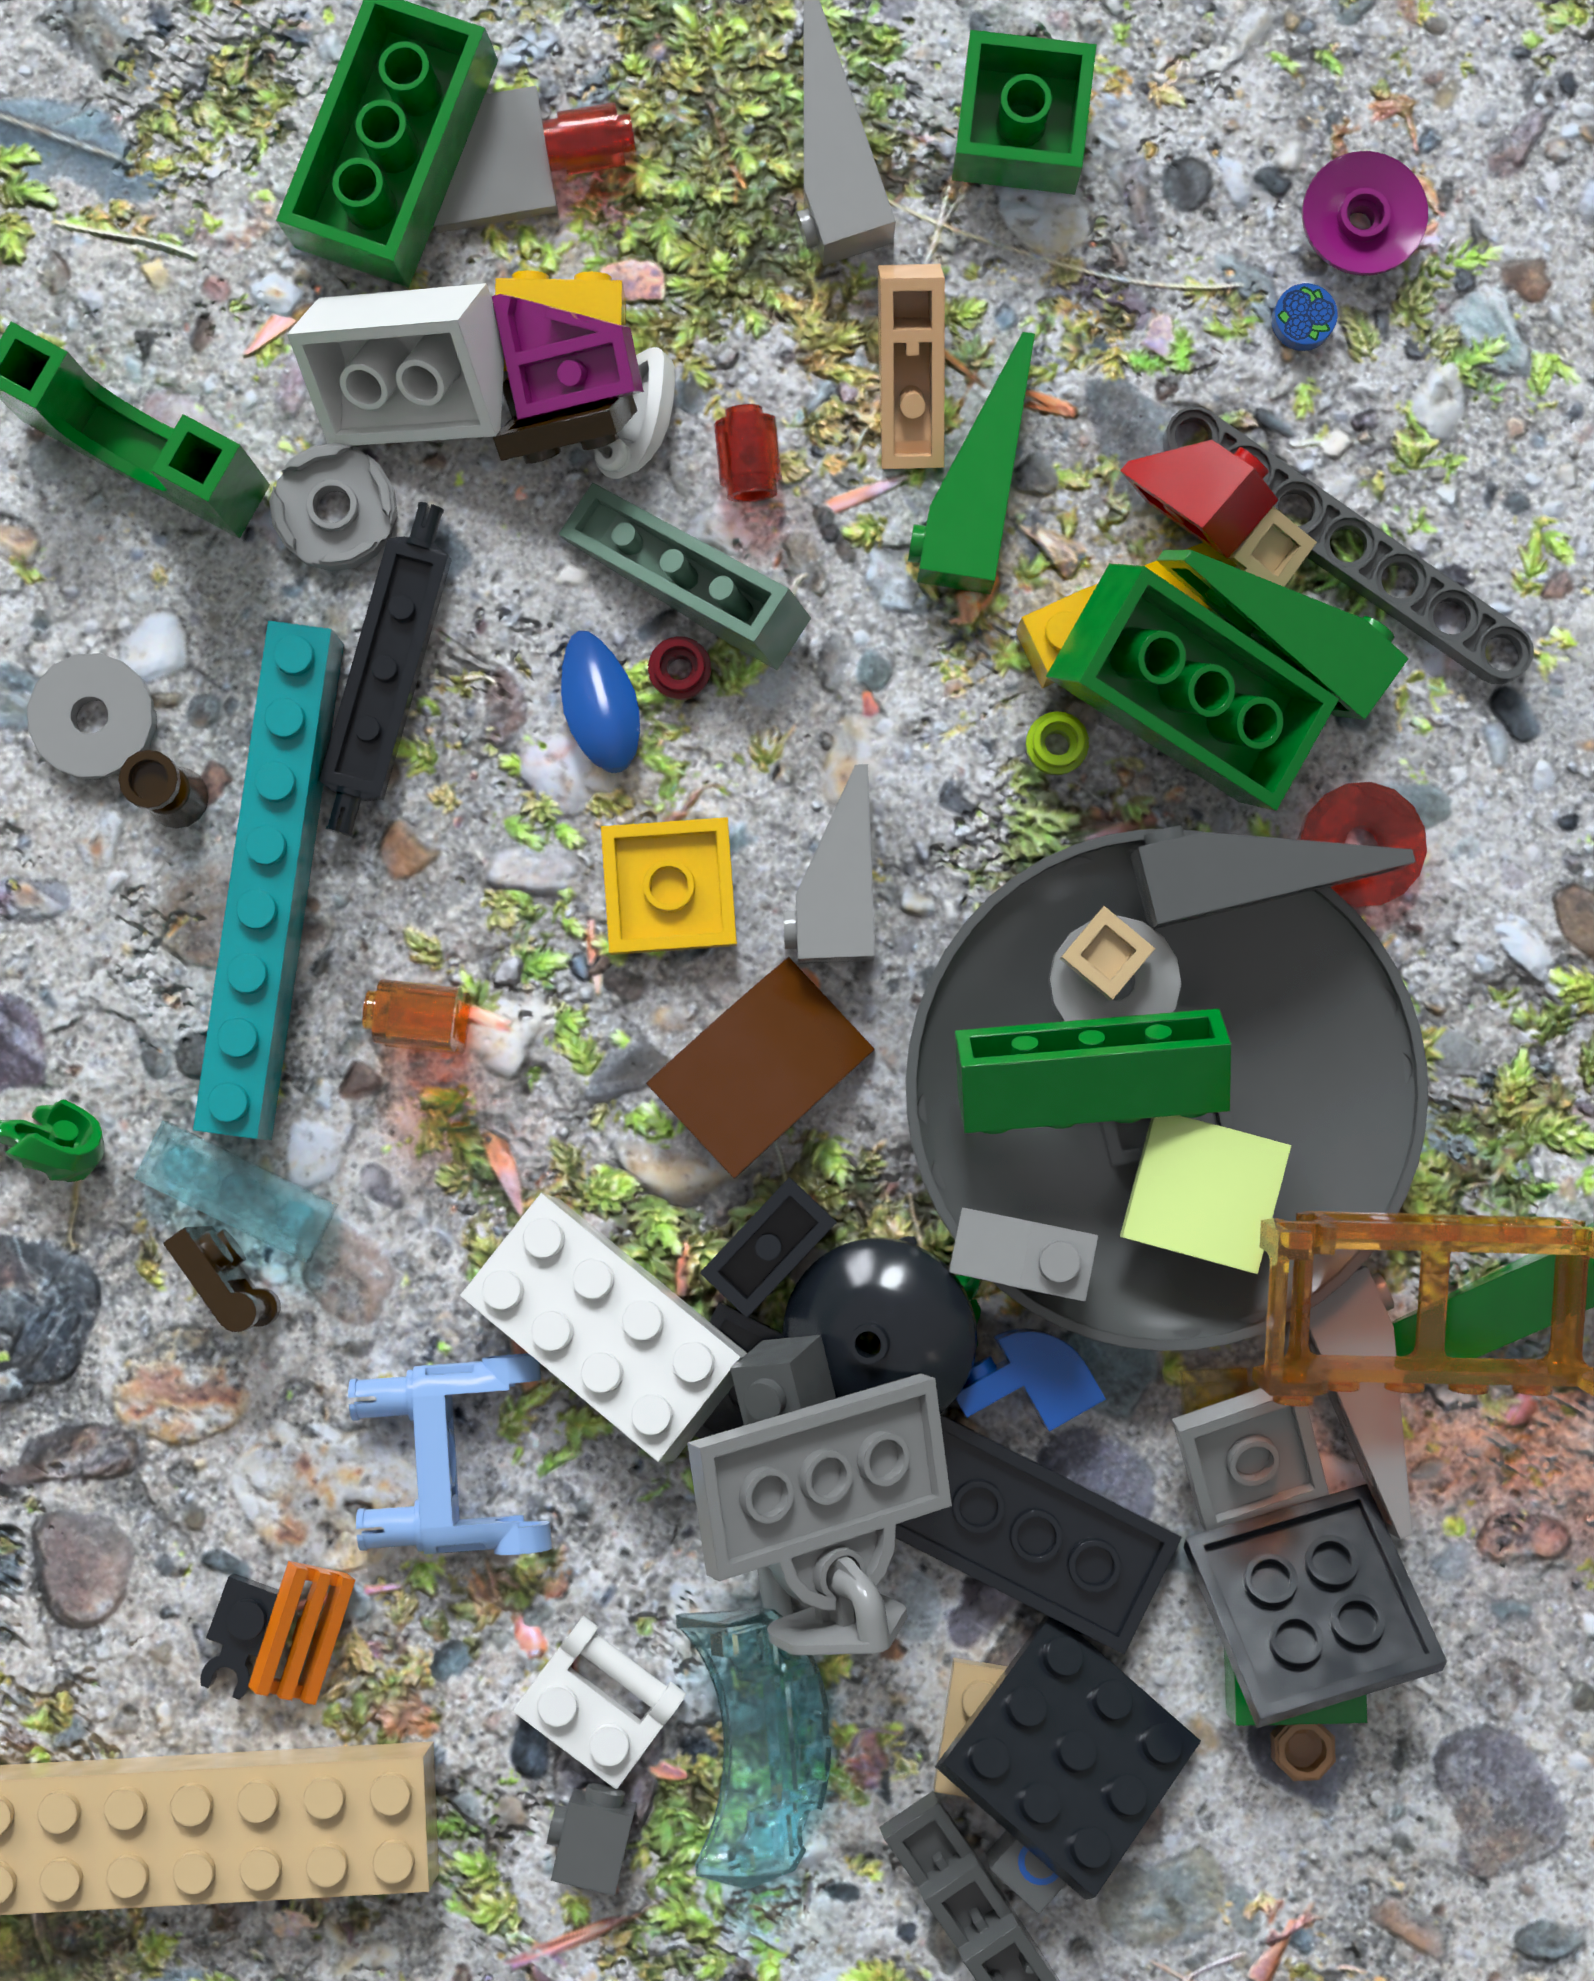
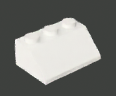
(403, 365)

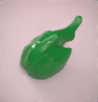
(63, 1147)

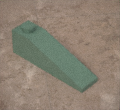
(688, 575)

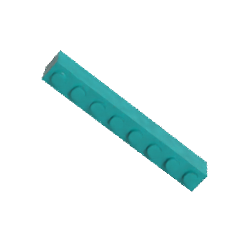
(269, 882)

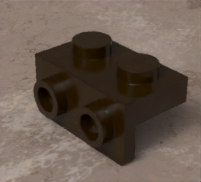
(543, 436)

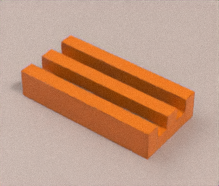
(308, 1689)

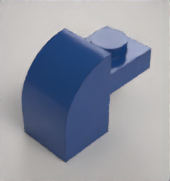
(1044, 1367)

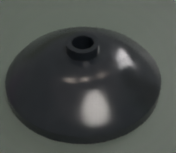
(900, 1297)

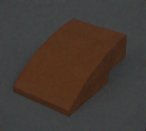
(760, 1067)

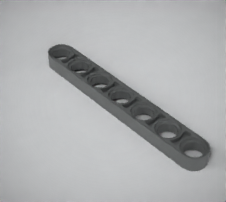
(1378, 554)

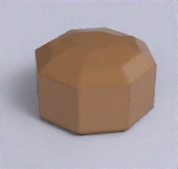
(1303, 1750)

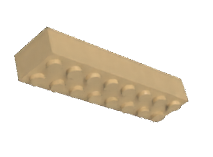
(218, 1828)

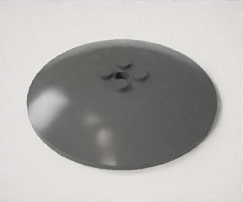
(1317, 1062)

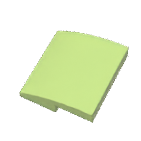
(1205, 1191)

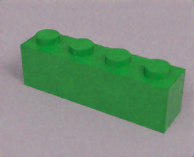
(1093, 1071)

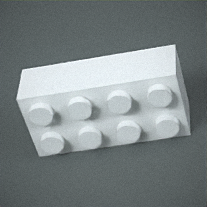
(605, 1327)

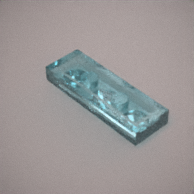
(236, 1191)

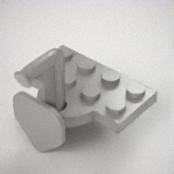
(818, 1509)

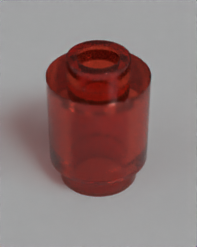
(588, 139)
(748, 453)

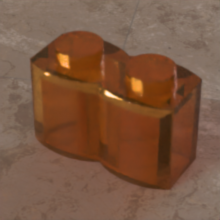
(418, 1016)

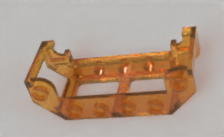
(1302, 1375)

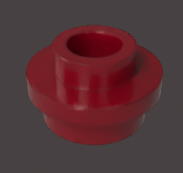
(674, 649)

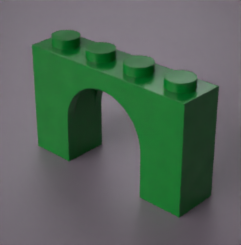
(182, 463)

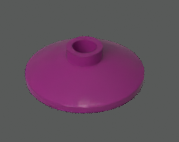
(1380, 190)

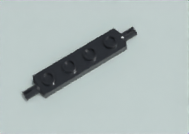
(385, 669)

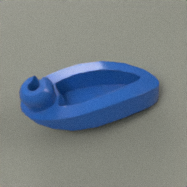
(599, 703)

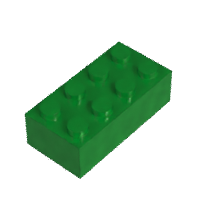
(388, 138)
(1192, 686)

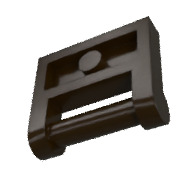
(214, 1270)

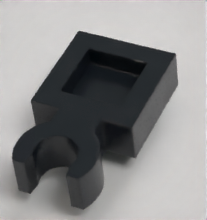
(240, 1628)

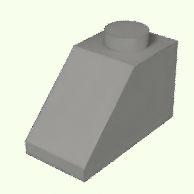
(1023, 1254)

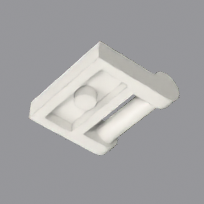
(587, 1719)

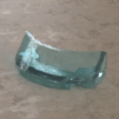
(772, 1746)

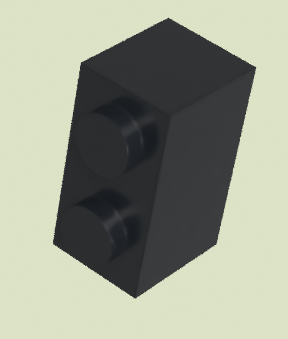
(768, 1247)

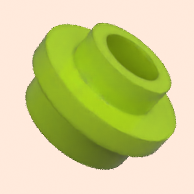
(1062, 724)

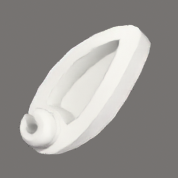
(647, 427)

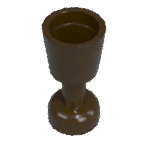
(169, 792)

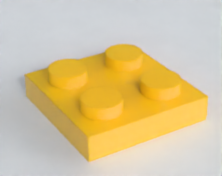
(668, 886)

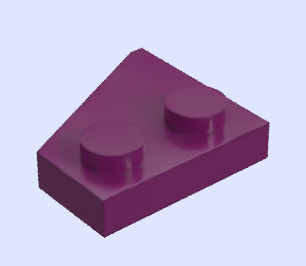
(563, 357)

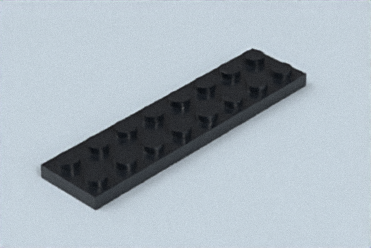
(1018, 1524)

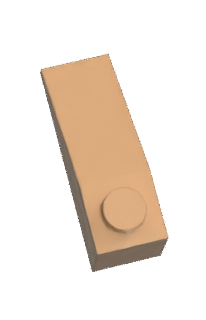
(911, 365)

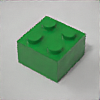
(1024, 112)

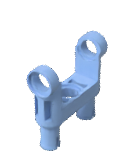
(435, 1518)

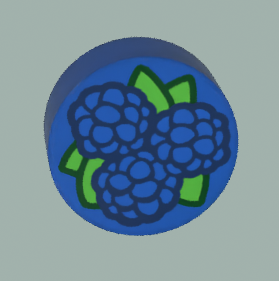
(1304, 317)

